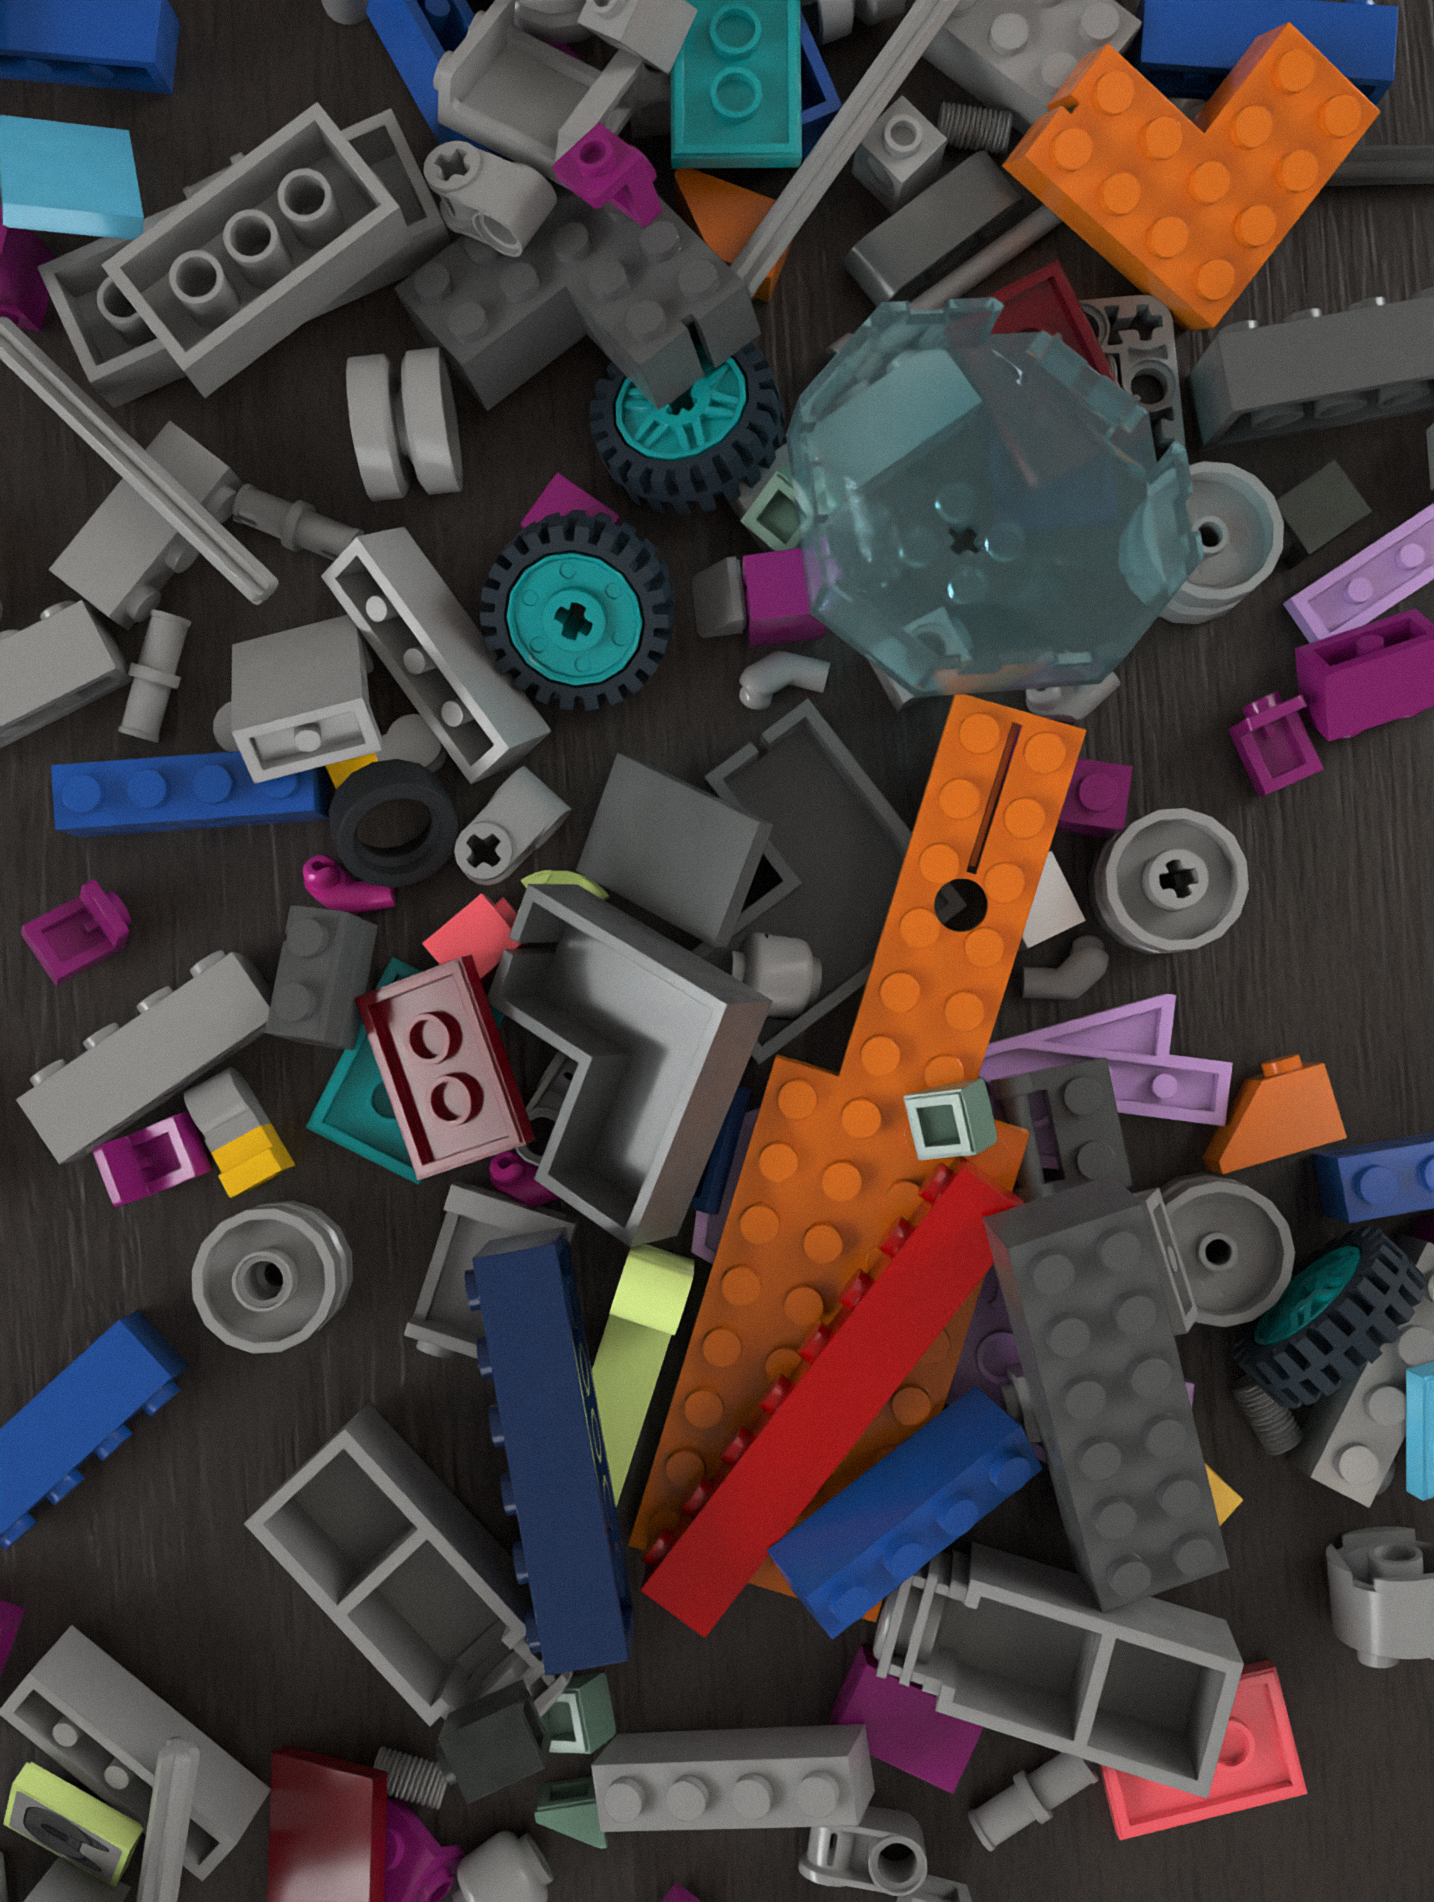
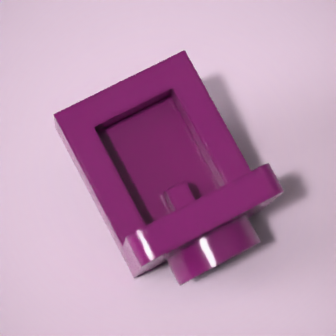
(610, 170)
(1275, 743)
(78, 932)
(152, 1159)
(414, 1861)

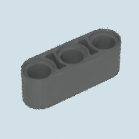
(934, 231)

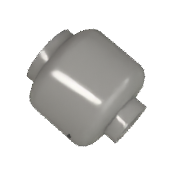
(778, 969)
(504, 1871)

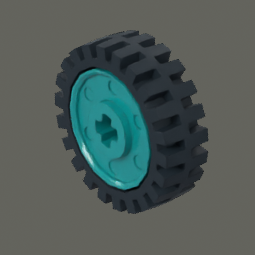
(698, 441)
(588, 564)
(1331, 1318)

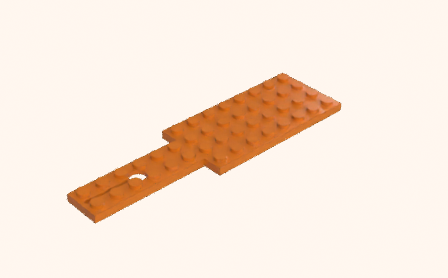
(837, 1148)

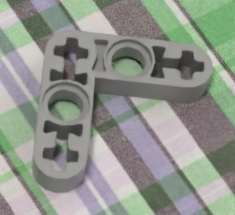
(1139, 357)

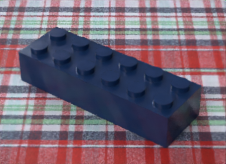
(553, 1450)

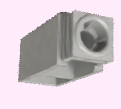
(405, 1571)
(1041, 1662)

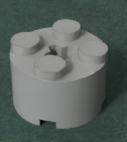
(1383, 1594)

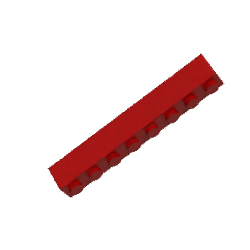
(828, 1398)

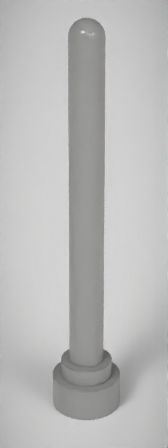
(977, 267)

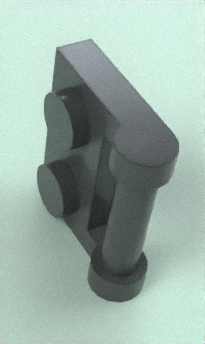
(1081, 1123)

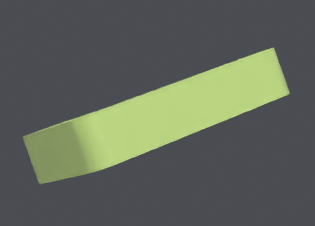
(634, 1347)

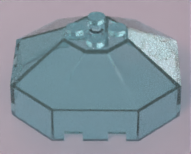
(1003, 434)

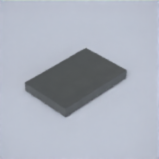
(674, 849)

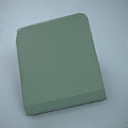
(774, 513)
(951, 1120)
(581, 1716)
(571, 1810)

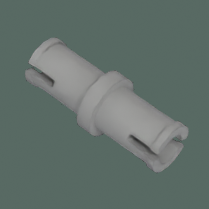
(293, 523)
(154, 675)
(1030, 1798)

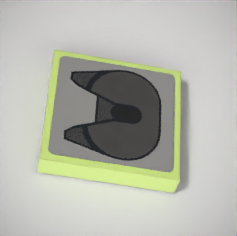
(71, 1823)

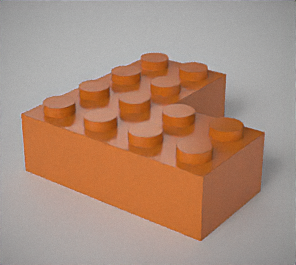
(1201, 201)

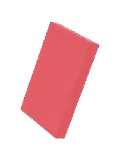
(1253, 1767)

